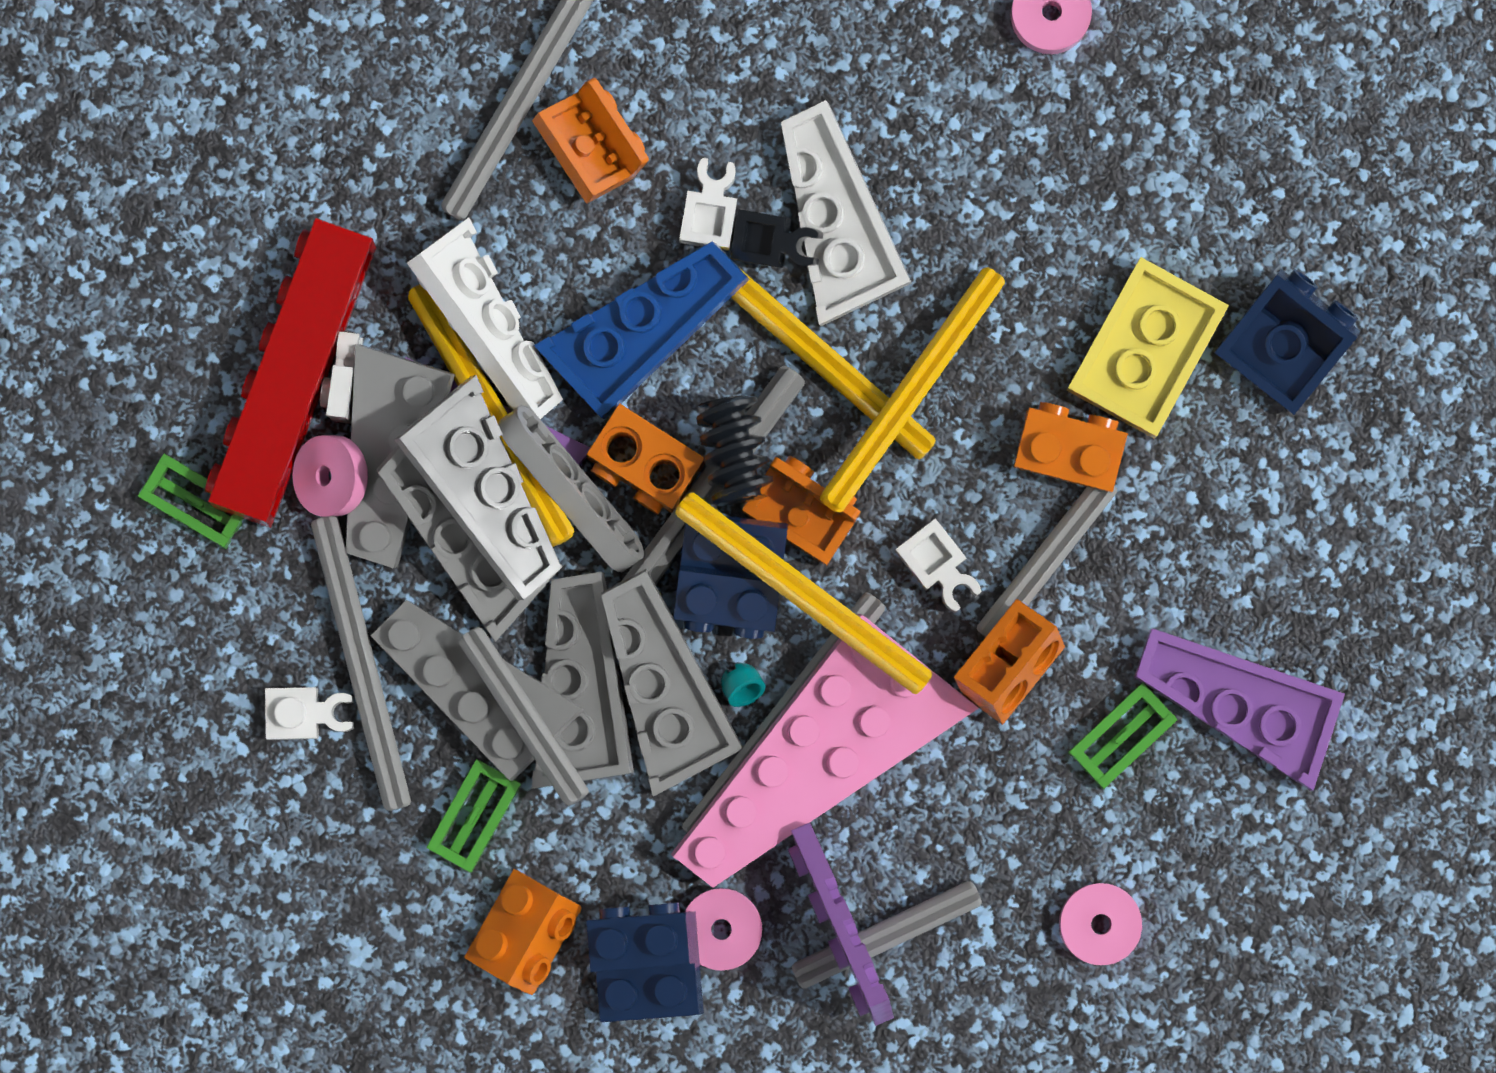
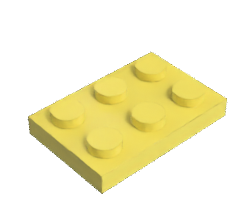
(1147, 348)

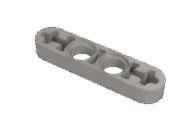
(571, 488)

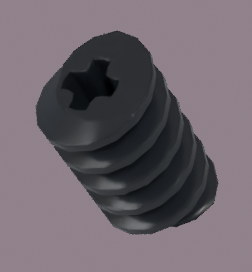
(733, 450)

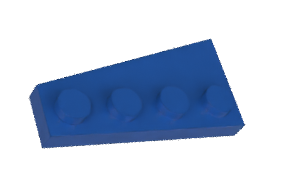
(631, 337)

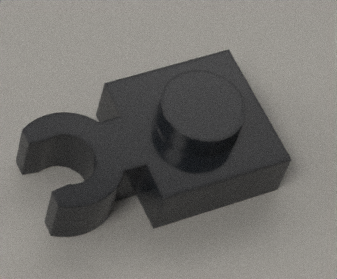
(766, 240)

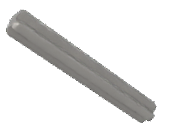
(1049, 554)
(523, 716)
(893, 931)

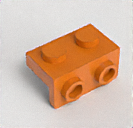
(592, 141)
(1071, 448)
(796, 501)
(523, 932)

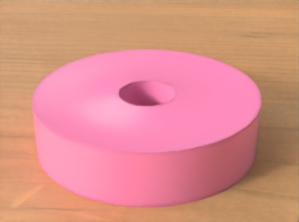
(1048, 35)
(348, 475)
(1122, 915)
(745, 926)

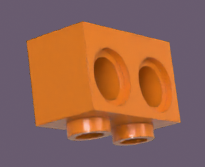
(653, 449)
(1009, 661)

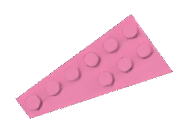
(822, 747)

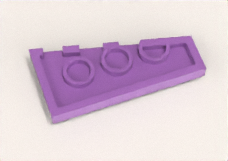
(1253, 705)
(846, 947)

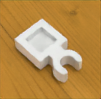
(709, 214)
(338, 390)
(934, 559)
(297, 713)

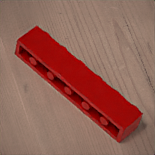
(291, 373)

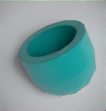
(742, 685)

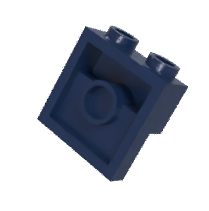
(1289, 339)
(721, 590)
(646, 963)

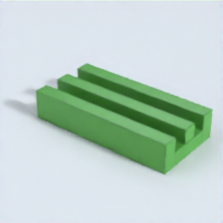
(157, 478)
(1091, 765)
(495, 778)

